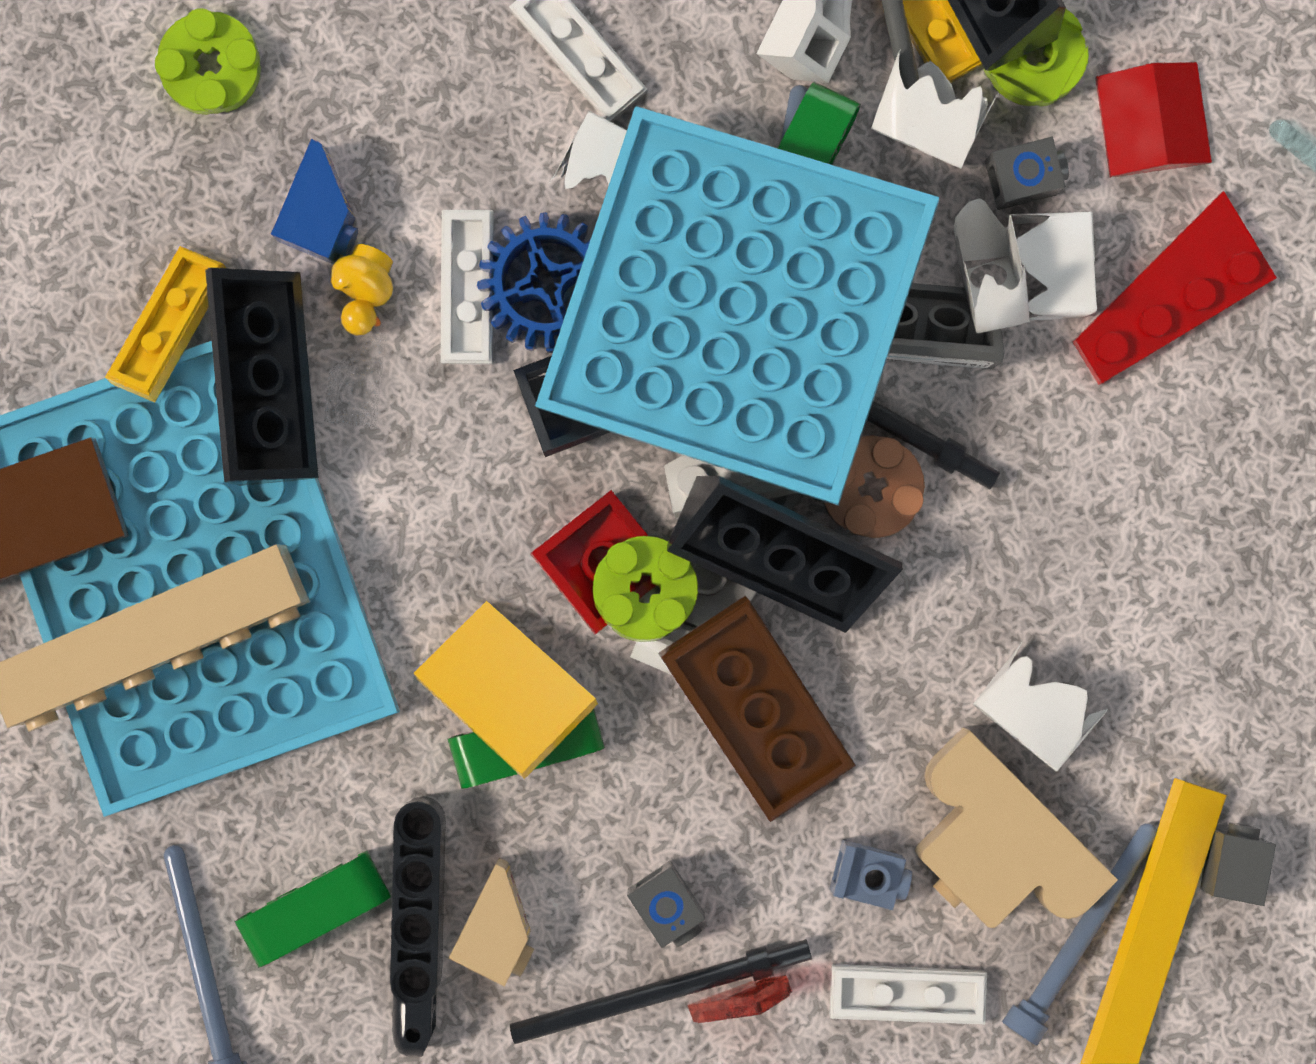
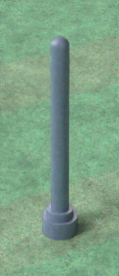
(199, 958)
(1031, 1015)

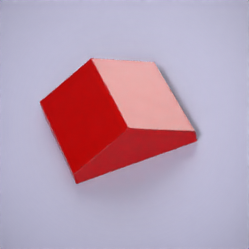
(1153, 118)
(579, 547)

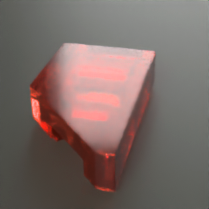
(742, 1001)

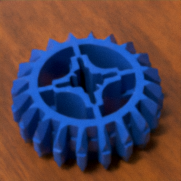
(523, 291)

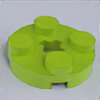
(197, 35)
(1046, 82)
(621, 608)

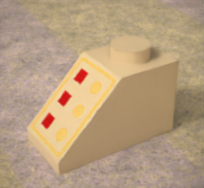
(496, 930)

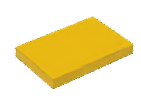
(505, 689)

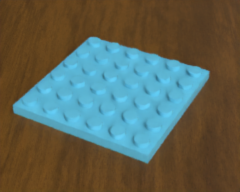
(737, 304)

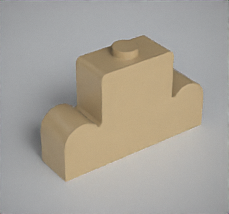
(1002, 840)

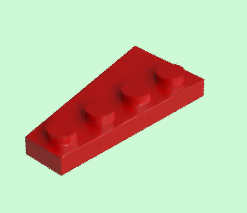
(1185, 285)

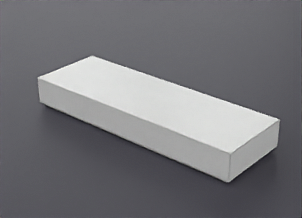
(581, 54)
(464, 323)
(908, 994)

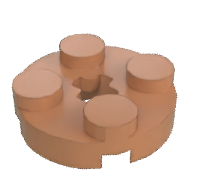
(899, 499)

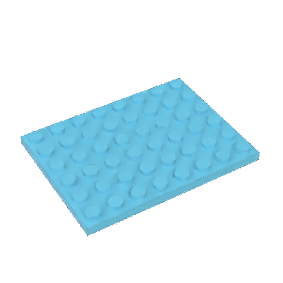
(182, 523)

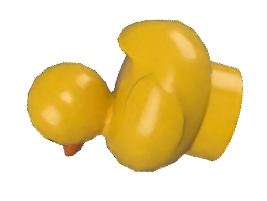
(367, 281)

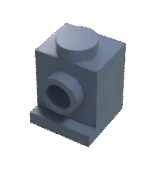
(852, 867)

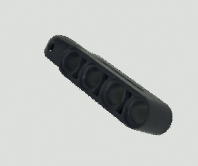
(416, 1006)

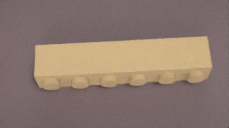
(149, 635)

